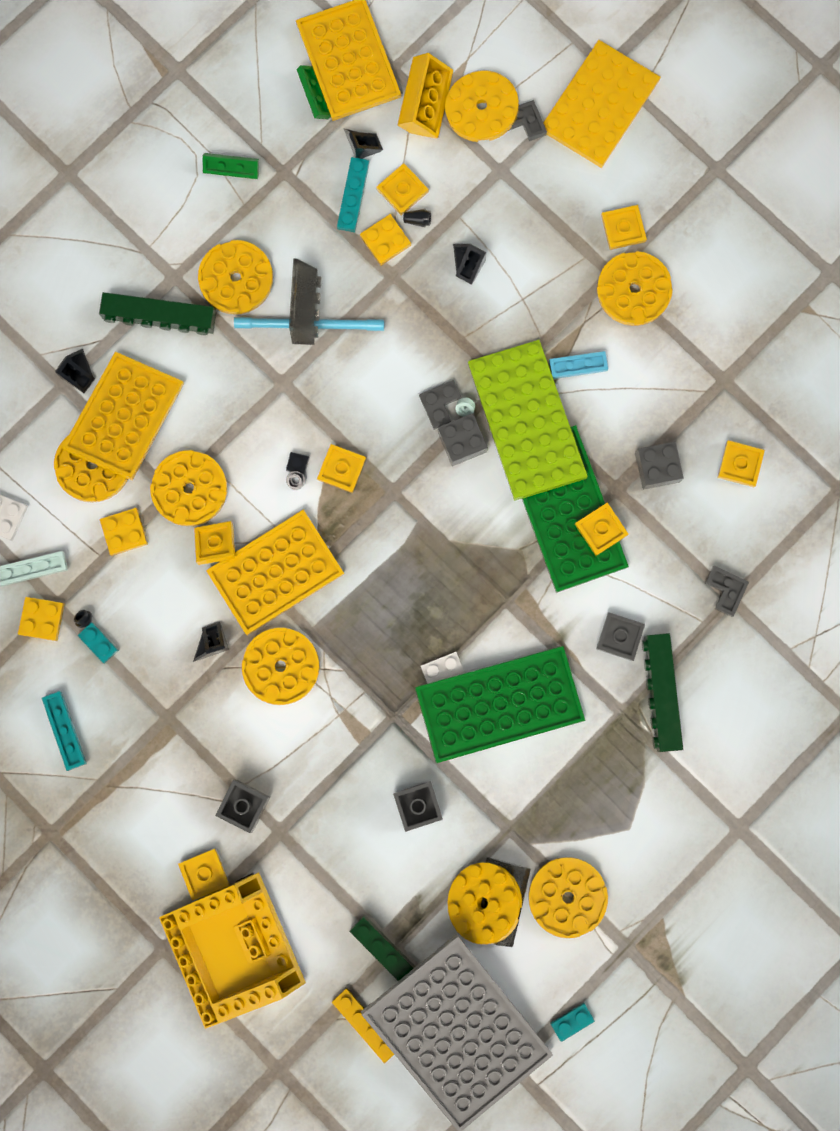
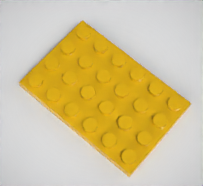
(348, 59)
(600, 103)
(123, 416)
(275, 572)

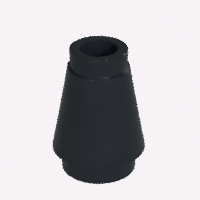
(418, 217)

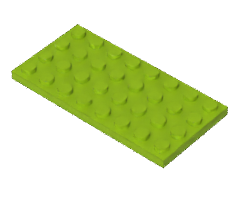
(527, 420)

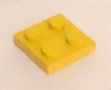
(402, 189)
(623, 227)
(385, 239)
(741, 463)
(341, 468)
(601, 529)
(123, 531)
(214, 543)
(41, 619)
(203, 874)

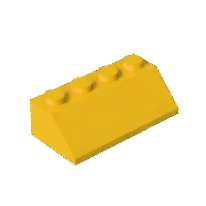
(425, 96)

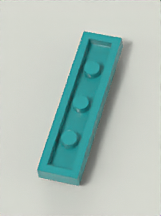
(353, 194)
(64, 730)

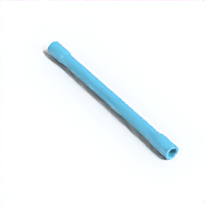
(369, 324)

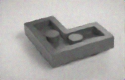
(530, 120)
(435, 401)
(731, 587)

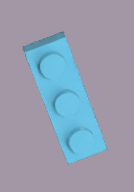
(578, 365)

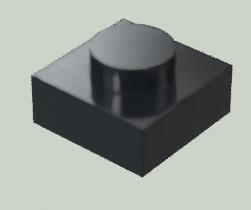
(297, 463)

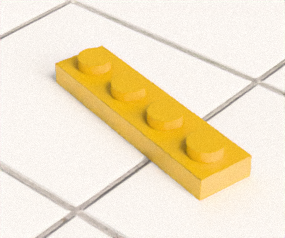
(351, 1010)

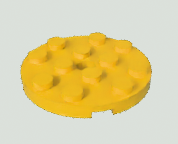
(479, 88)
(239, 295)
(632, 307)
(82, 482)
(169, 484)
(300, 670)
(588, 901)
(503, 906)

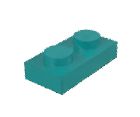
(98, 643)
(572, 1022)

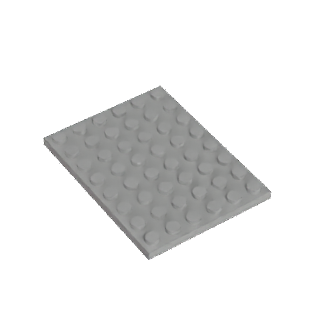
(457, 1033)

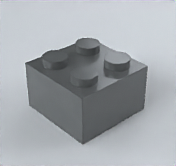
(462, 439)
(659, 465)
(242, 806)
(417, 806)

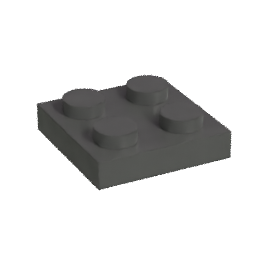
(620, 636)

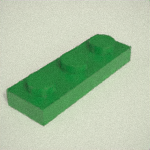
(313, 92)
(230, 165)

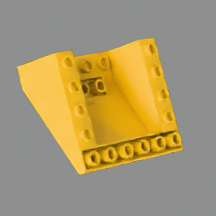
(232, 951)

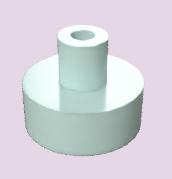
(465, 407)

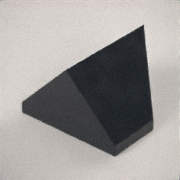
(363, 143)
(468, 261)
(76, 371)
(211, 642)

